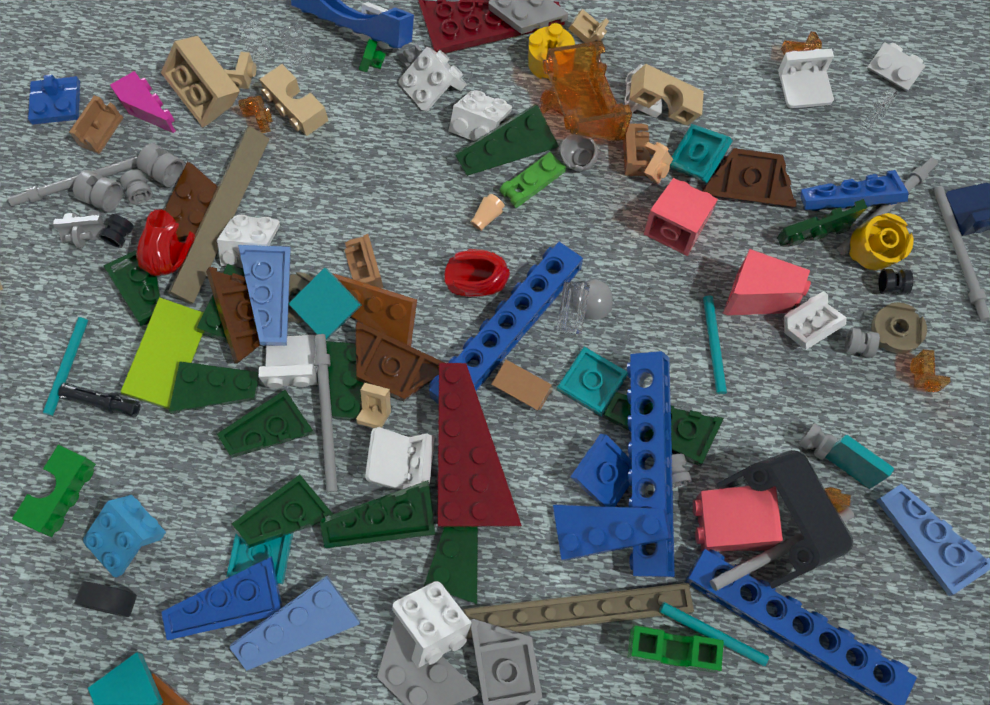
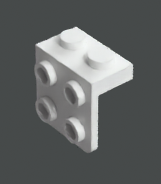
(430, 78)
(806, 78)
(477, 115)
(244, 231)
(291, 363)
(399, 459)
(432, 622)

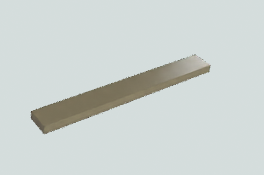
(220, 211)
(584, 609)

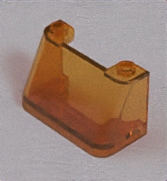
(585, 92)

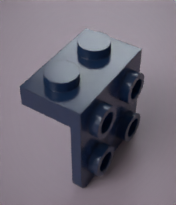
(971, 208)

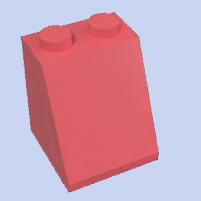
(679, 216)
(766, 286)
(737, 519)

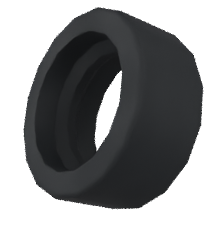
(105, 599)

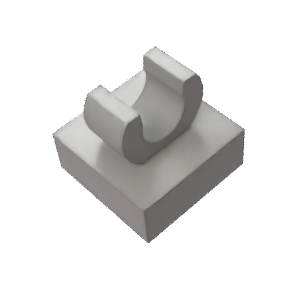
(408, 56)

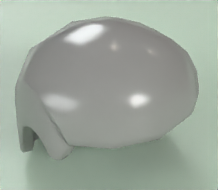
(578, 152)
(599, 300)

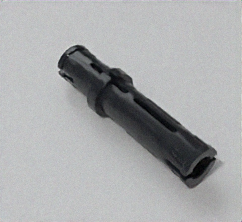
(109, 402)

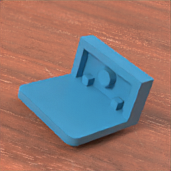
(120, 533)

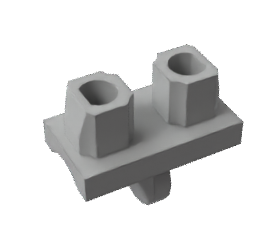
(79, 229)

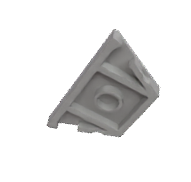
(527, 14)
(505, 665)
(424, 685)

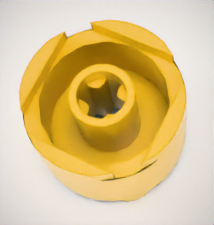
(541, 41)
(881, 242)

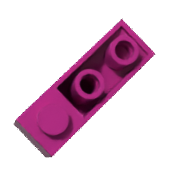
(140, 103)

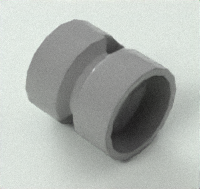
(160, 164)
(97, 190)

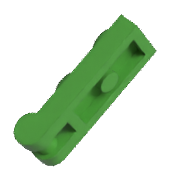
(533, 179)

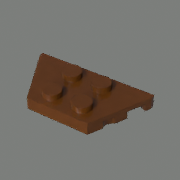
(752, 177)
(190, 200)
(235, 312)
(392, 363)

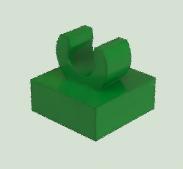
(371, 57)

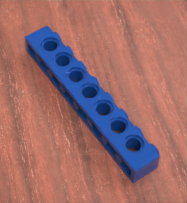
(558, 258)
(660, 447)
(896, 679)

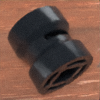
(116, 230)
(895, 281)

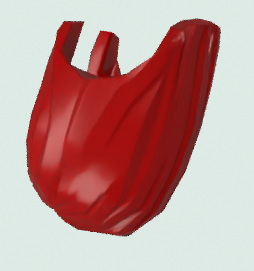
(159, 246)
(476, 273)

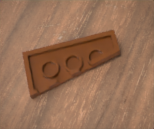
(383, 309)

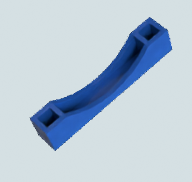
(390, 27)

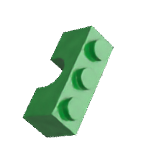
(48, 513)
(675, 650)

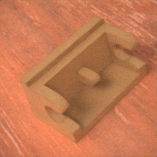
(96, 125)
(635, 153)
(363, 261)
(522, 385)

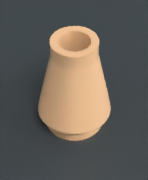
(488, 210)

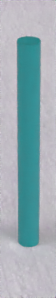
(714, 343)
(65, 366)
(711, 632)

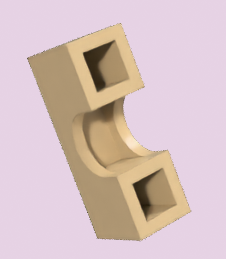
(683, 99)
(303, 113)

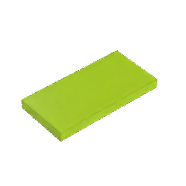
(166, 342)

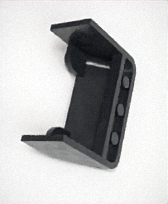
(809, 505)

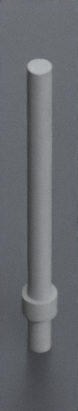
(915, 178)
(35, 194)
(976, 295)
(322, 362)
(764, 558)

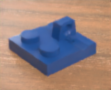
(54, 100)
(604, 472)

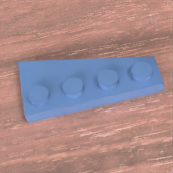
(268, 288)
(944, 553)
(303, 621)

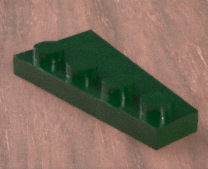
(511, 141)
(690, 431)
(390, 517)

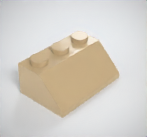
(199, 80)

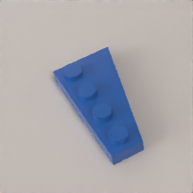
(873, 190)
(599, 530)
(233, 601)

